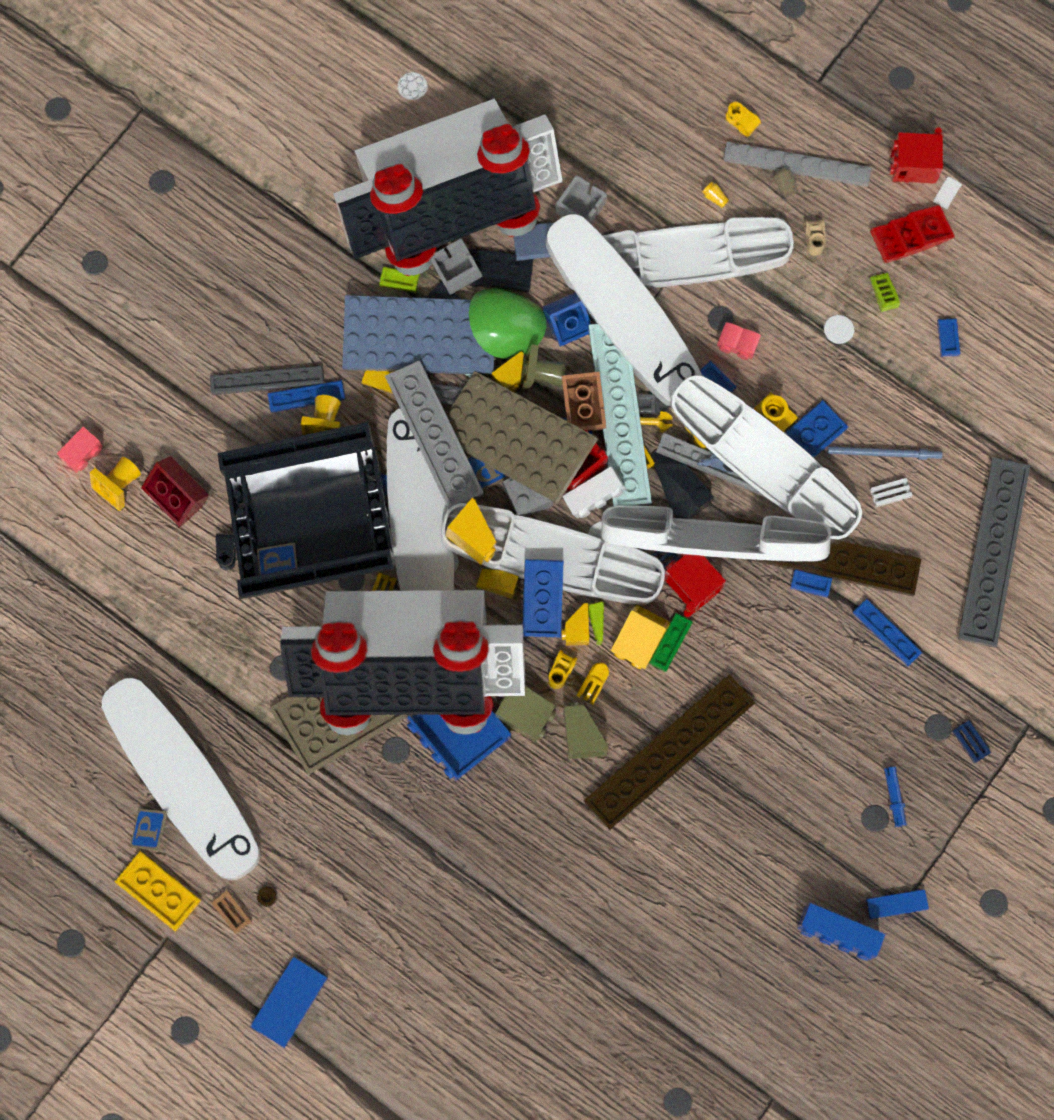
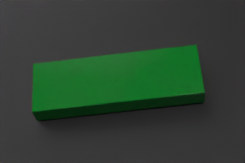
(670, 642)

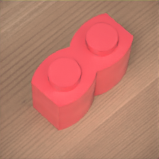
(738, 341)

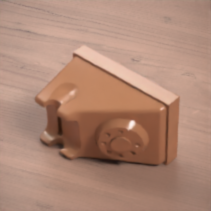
(584, 401)

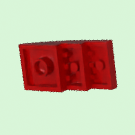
(912, 233)

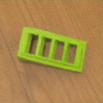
(885, 306)
(596, 615)

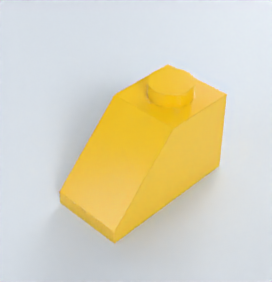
(510, 373)
(498, 582)
(577, 628)

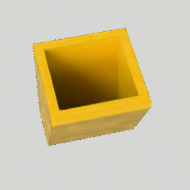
(472, 533)
(640, 637)

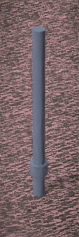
(921, 454)

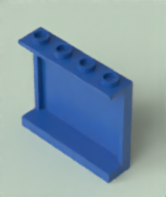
(454, 750)

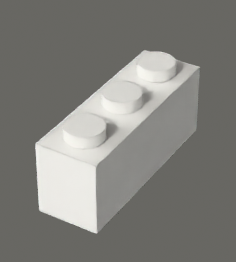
(594, 493)

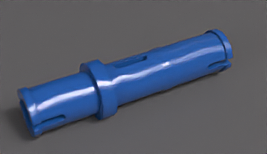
(897, 805)

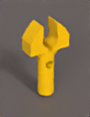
(658, 421)

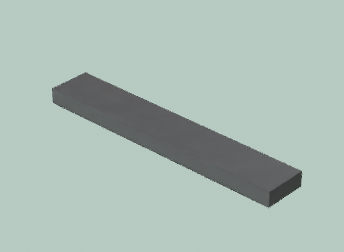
(266, 380)

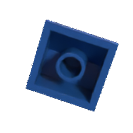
(567, 319)

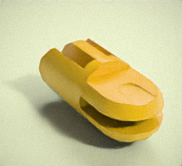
(596, 677)

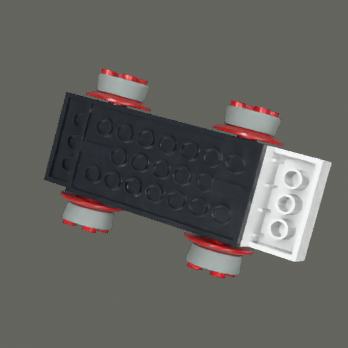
(447, 184)
(404, 658)

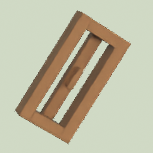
(241, 925)

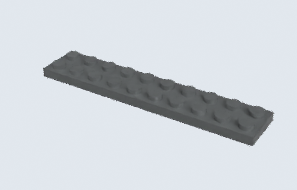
(994, 552)

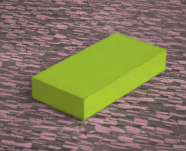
(394, 279)

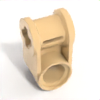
(815, 232)

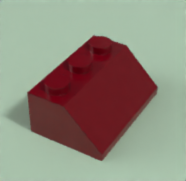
(174, 491)

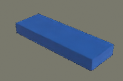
(897, 904)

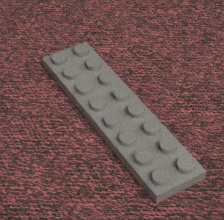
(434, 435)

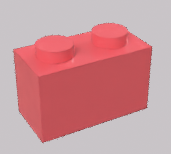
(80, 450)

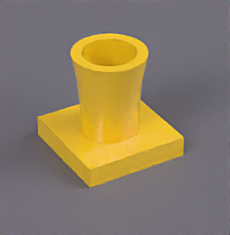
(776, 405)
(324, 415)
(112, 485)

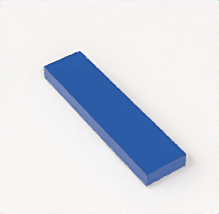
(303, 396)
(887, 632)

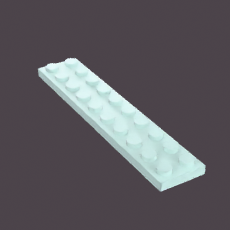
(623, 431)

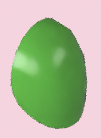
(505, 322)

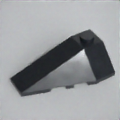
(681, 486)

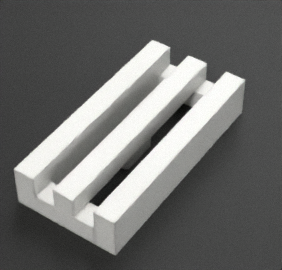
(906, 488)

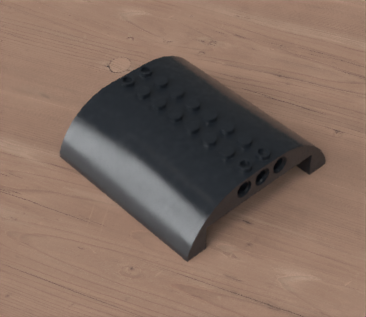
(313, 493)

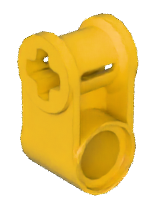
(743, 119)
(563, 667)

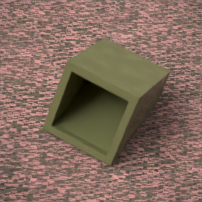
(526, 714)
(582, 734)

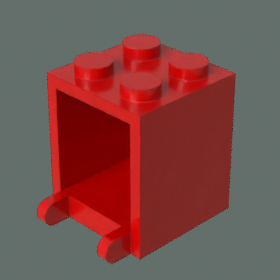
(917, 157)
(592, 466)
(694, 581)

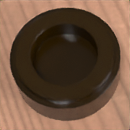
(267, 896)

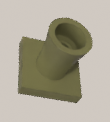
(540, 370)

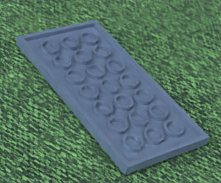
(401, 331)

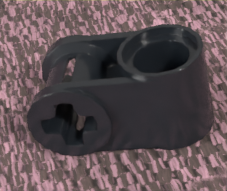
(225, 548)

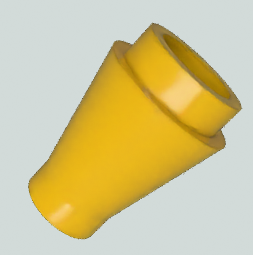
(715, 194)

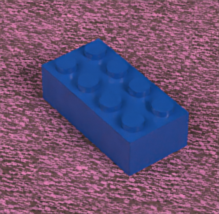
(841, 931)

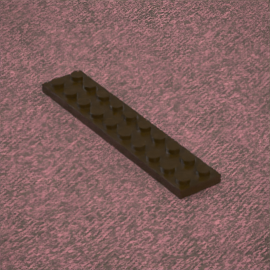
(859, 566)
(669, 752)

